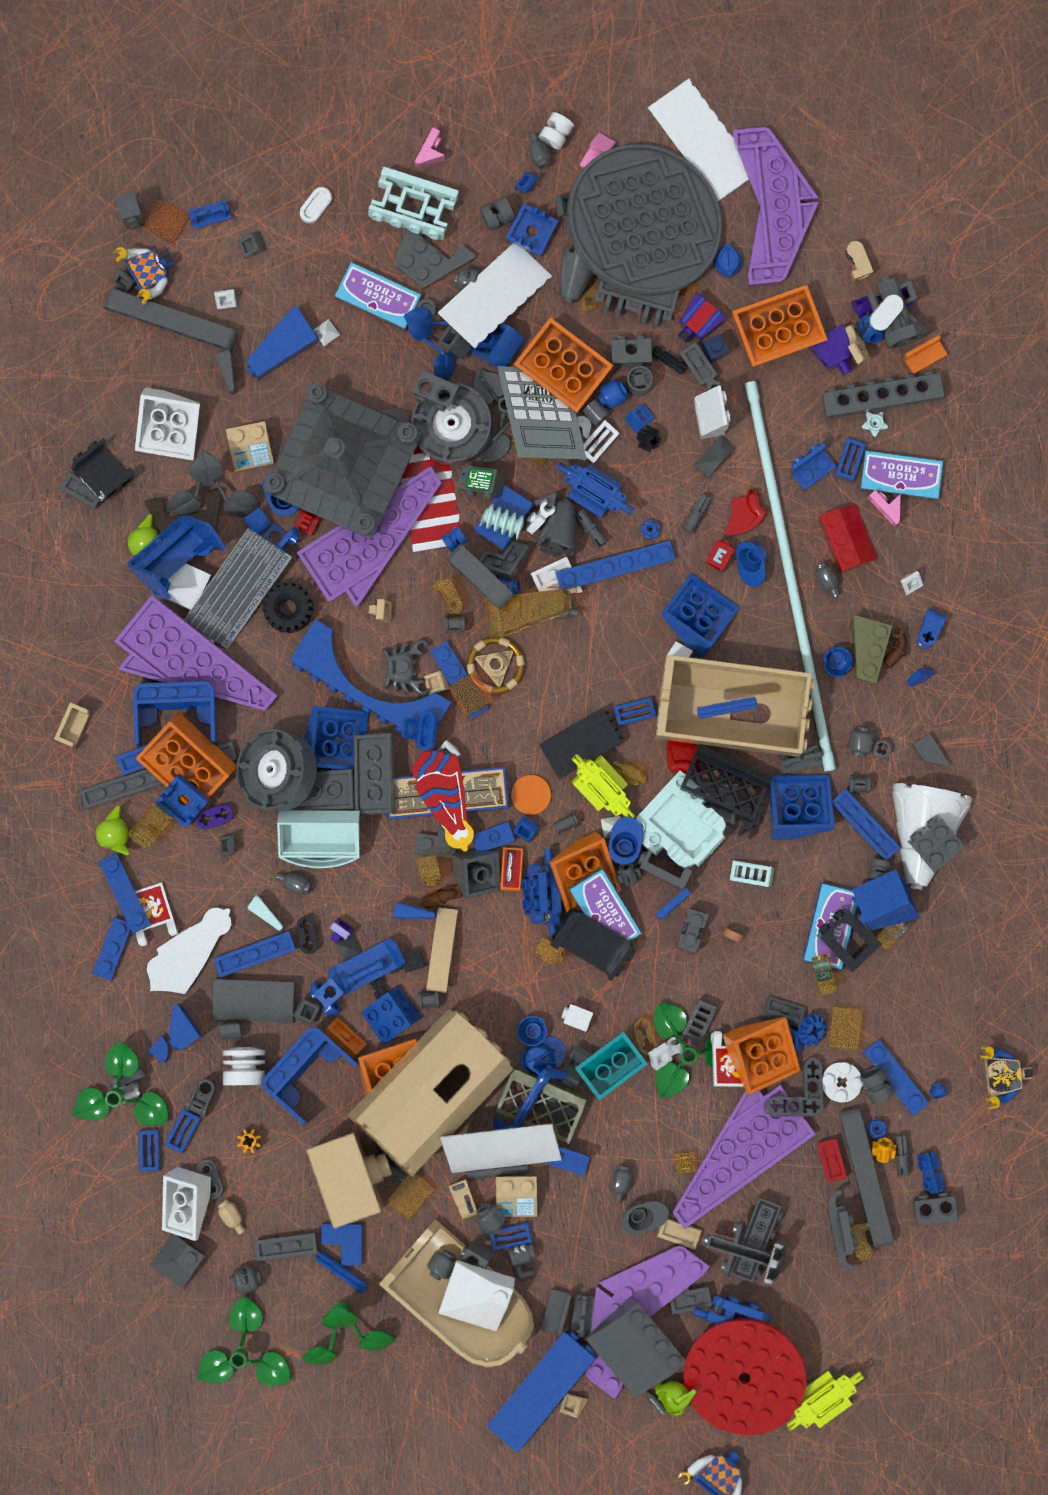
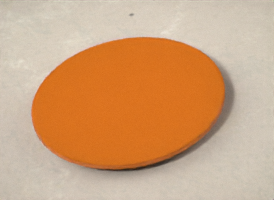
(531, 794)

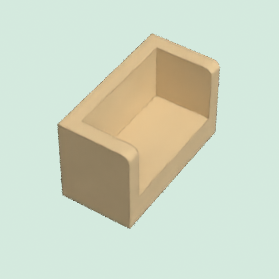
(72, 725)

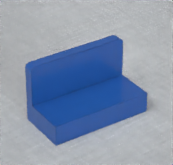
(571, 1161)

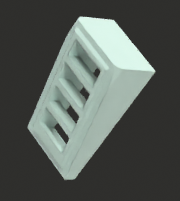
(769, 876)
(260, 909)

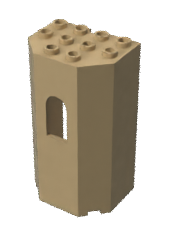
(700, 682)
(403, 1109)

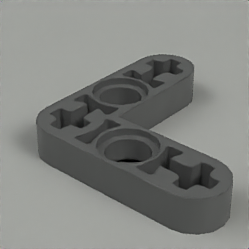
(807, 1096)

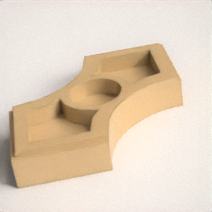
(857, 345)

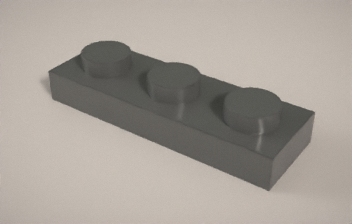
(286, 1246)

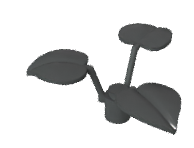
(490, 389)
(206, 471)

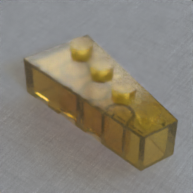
(526, 611)

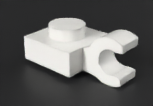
(535, 520)
(663, 1054)

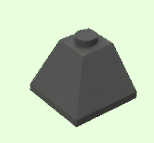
(476, 872)
(178, 1260)

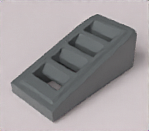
(226, 365)
(704, 1005)

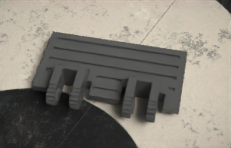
(635, 302)

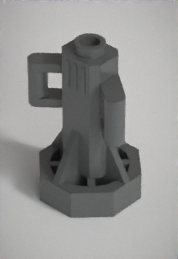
(904, 328)

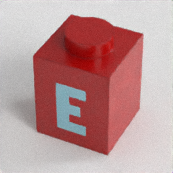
(720, 555)

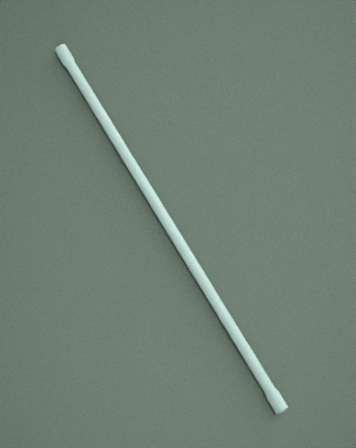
(753, 398)

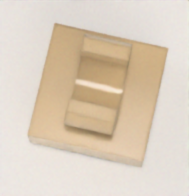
(382, 611)

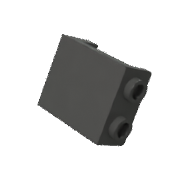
(662, 875)

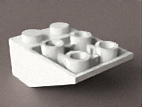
(711, 413)

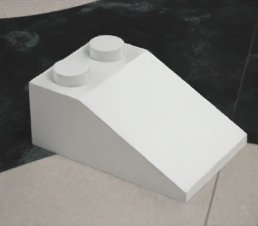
(184, 1202)

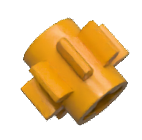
(247, 1146)
(883, 1150)

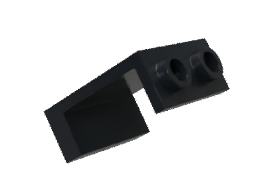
(101, 471)

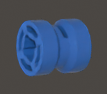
(454, 538)

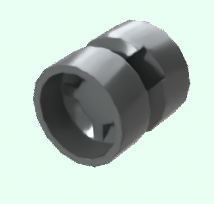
(503, 211)
(639, 381)
(875, 1081)

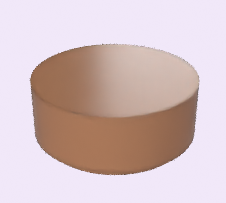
(734, 935)

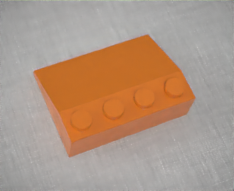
(778, 326)
(564, 365)
(187, 752)

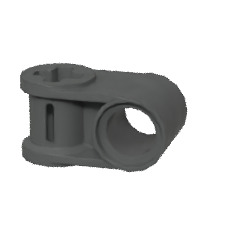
(201, 1099)

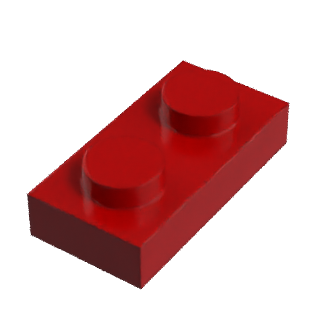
(831, 1160)

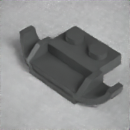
(840, 1229)

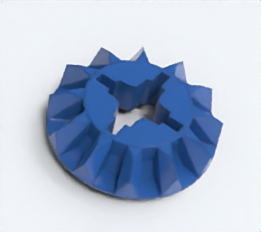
(806, 1028)

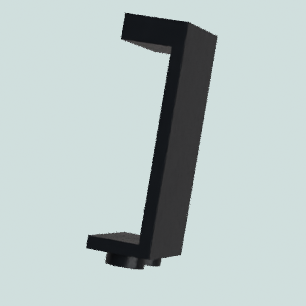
(586, 738)
(592, 942)

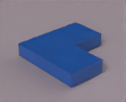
(349, 1238)

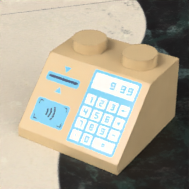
(250, 446)
(517, 1195)

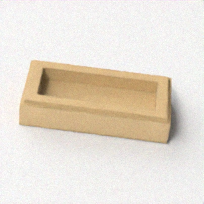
(676, 1233)

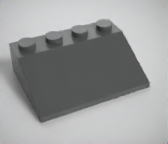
(635, 1348)

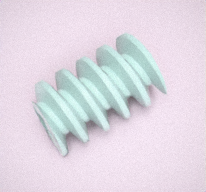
(502, 521)

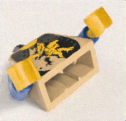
(1003, 1076)

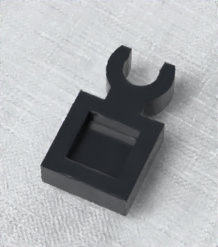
(748, 824)
(413, 961)

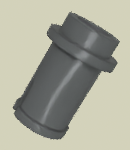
(566, 823)

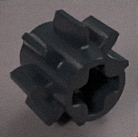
(648, 438)

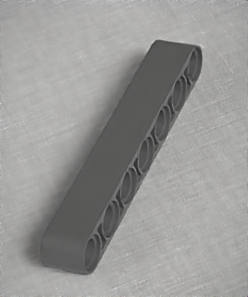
(170, 320)
(866, 1177)

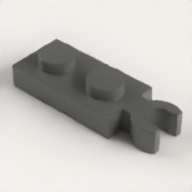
(699, 366)

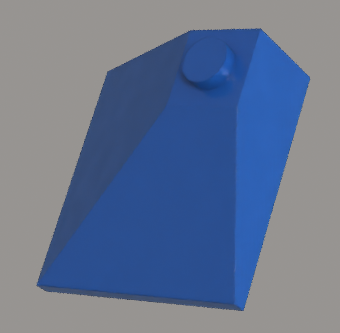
(699, 614)
(332, 736)
(800, 806)

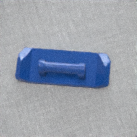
(367, 966)

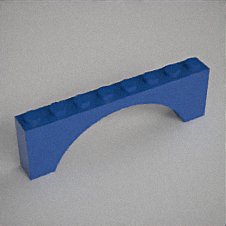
(317, 657)

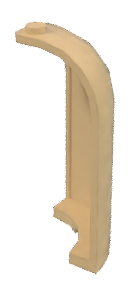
(423, 1295)

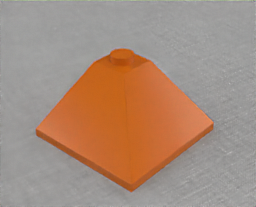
(579, 861)
(762, 1053)
(379, 1063)

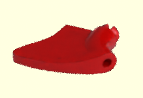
(745, 514)
(680, 756)

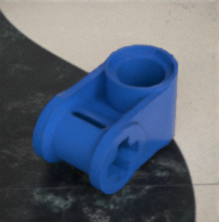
(932, 626)

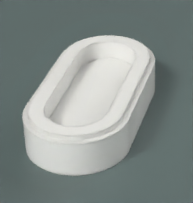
(315, 205)
(886, 312)

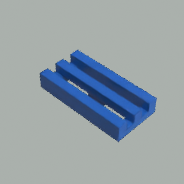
(844, 475)
(637, 719)
(673, 903)
(174, 1146)
(149, 1150)
(527, 1233)

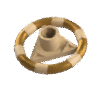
(497, 663)

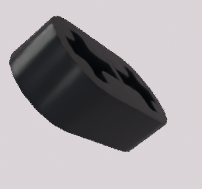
(312, 934)

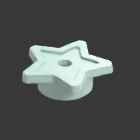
(878, 418)

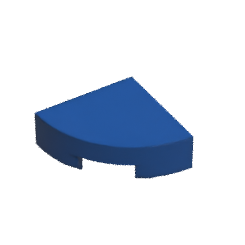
(920, 676)
(160, 1049)

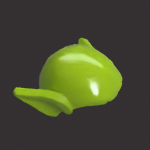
(141, 536)
(113, 832)
(674, 1396)

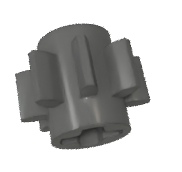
(628, 874)

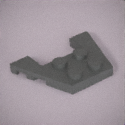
(424, 262)

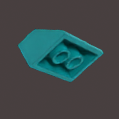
(611, 1066)

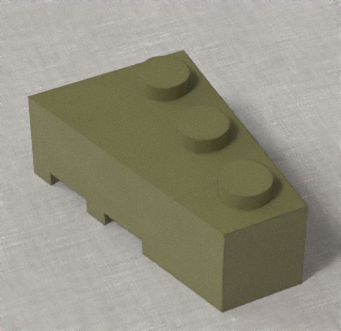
(869, 645)

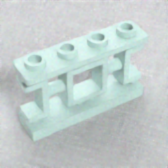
(418, 189)

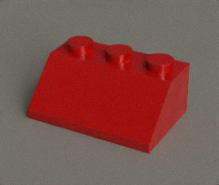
(847, 538)

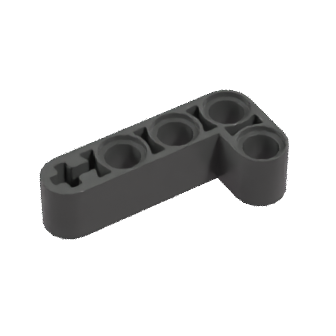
(479, 576)

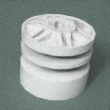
(243, 1066)

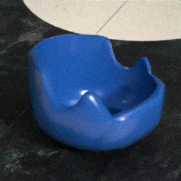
(837, 661)

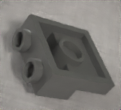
(935, 843)

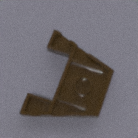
(212, 501)

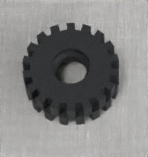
(277, 596)

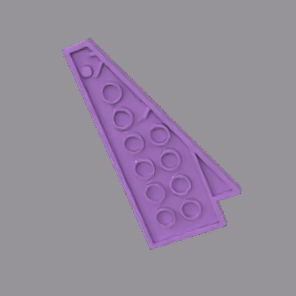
(352, 563)
(172, 650)
(741, 1152)

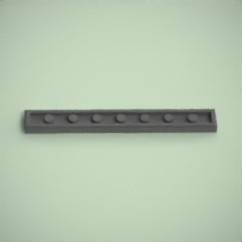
(133, 783)

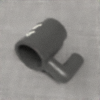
(522, 1255)

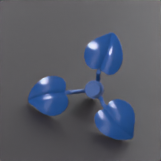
(420, 328)

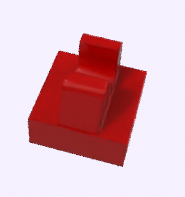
(307, 522)

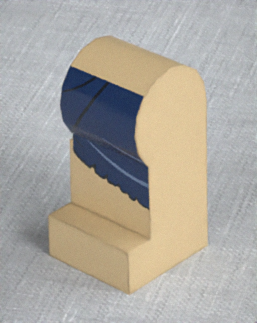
(857, 255)

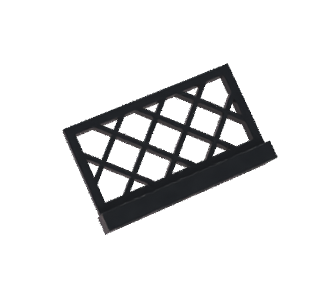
(728, 767)

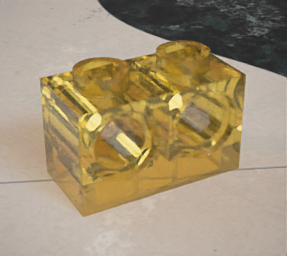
(150, 826)
(429, 870)

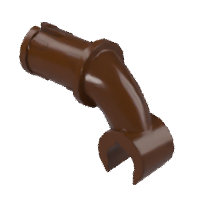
(899, 650)
(442, 896)

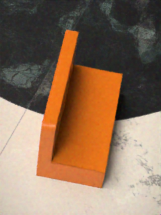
(925, 355)

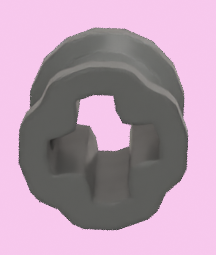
(454, 623)
(863, 788)
(428, 1000)

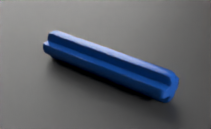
(727, 707)
(341, 1272)

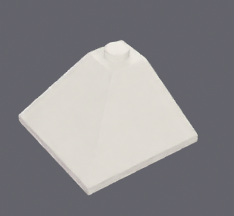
(167, 424)
(477, 1295)

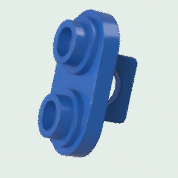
(291, 537)
(424, 730)
(329, 1003)

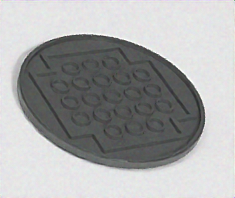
(644, 219)

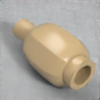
(231, 1215)

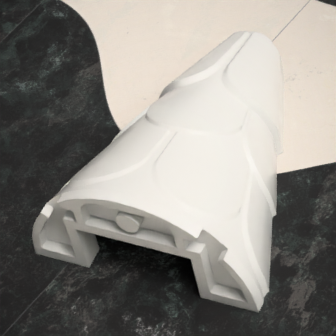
(913, 808)

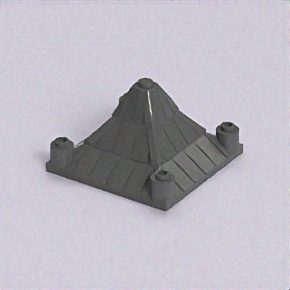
(343, 461)

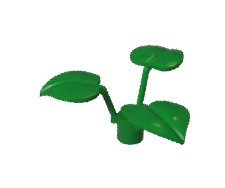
(120, 1061)
(671, 1078)
(342, 1317)
(217, 1369)

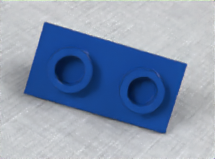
(210, 214)
(932, 1182)

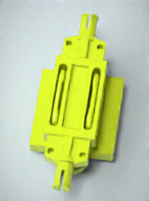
(601, 785)
(824, 1399)

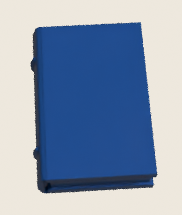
(514, 503)

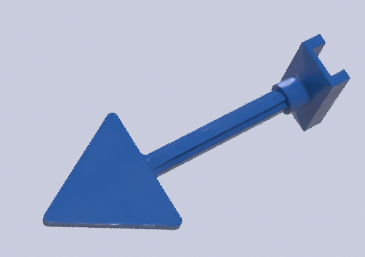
(545, 1072)

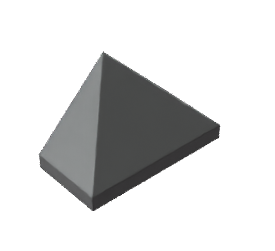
(714, 456)

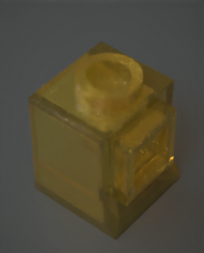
(549, 953)

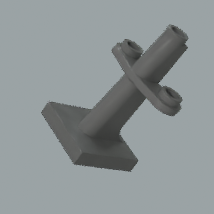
(772, 1260)

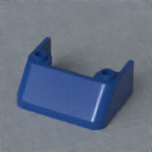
(172, 551)
(173, 696)
(295, 1062)

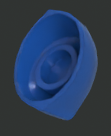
(728, 261)
(532, 1031)

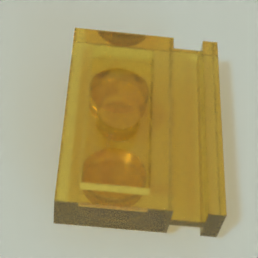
(845, 1028)
(410, 1195)

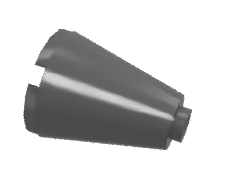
(574, 275)
(559, 531)

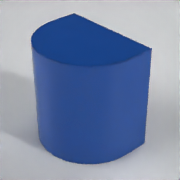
(526, 828)

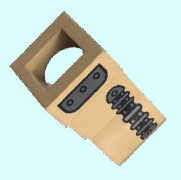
(463, 1199)

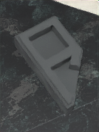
(930, 752)

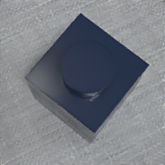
(715, 348)

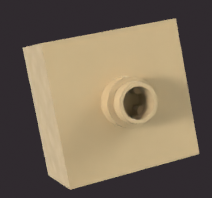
(348, 1178)

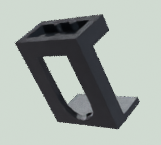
(826, 934)

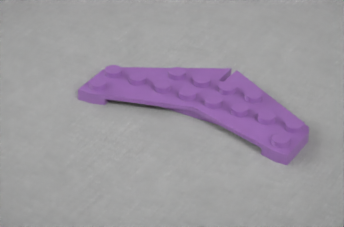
(781, 215)
(649, 1284)

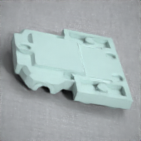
(681, 825)

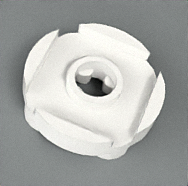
(842, 1070)

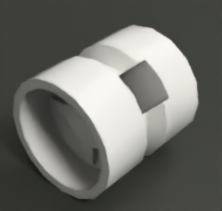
(555, 132)

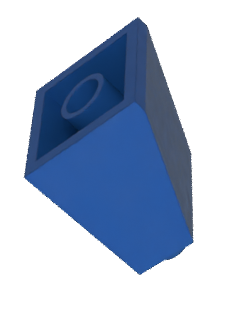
(885, 901)

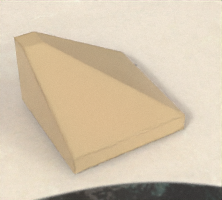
(436, 682)
(573, 1405)

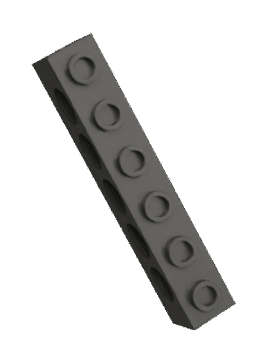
(833, 409)

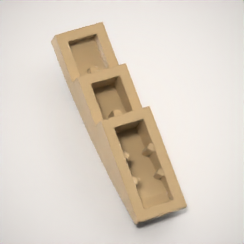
(442, 950)

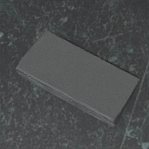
(779, 1008)
(558, 1115)

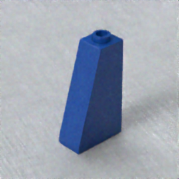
(283, 344)

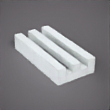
(609, 428)

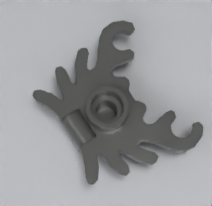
(401, 668)

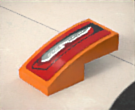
(511, 869)

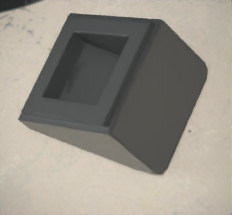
(252, 244)
(551, 501)

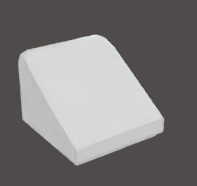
(680, 650)

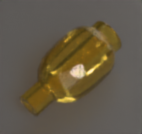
(631, 772)

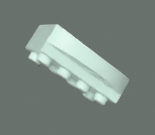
(318, 834)

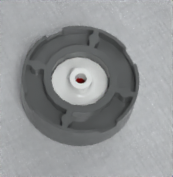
(464, 439)
(276, 770)

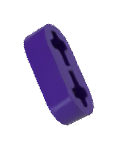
(216, 821)

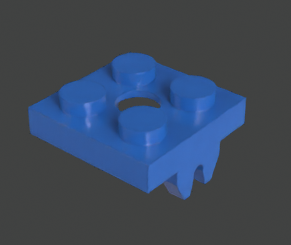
(532, 216)
(170, 803)

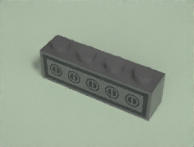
(757, 1234)

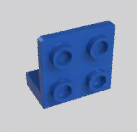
(812, 467)
(391, 1014)

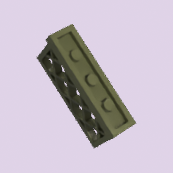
(553, 1090)

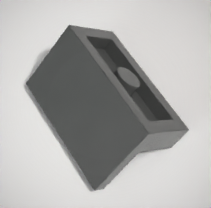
(556, 1311)

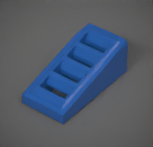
(405, 911)

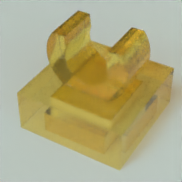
(685, 1162)

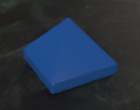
(526, 183)

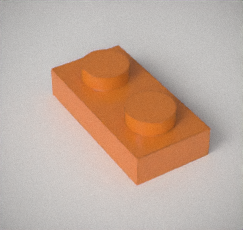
(345, 1037)

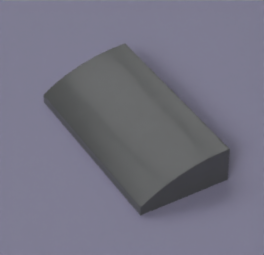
(253, 1000)

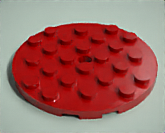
(750, 1348)

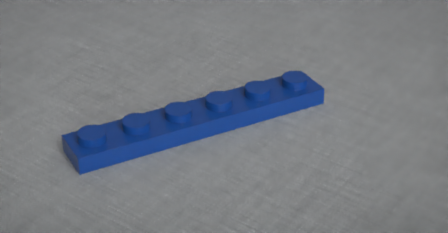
(615, 565)

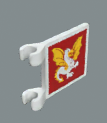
(157, 910)
(723, 1069)

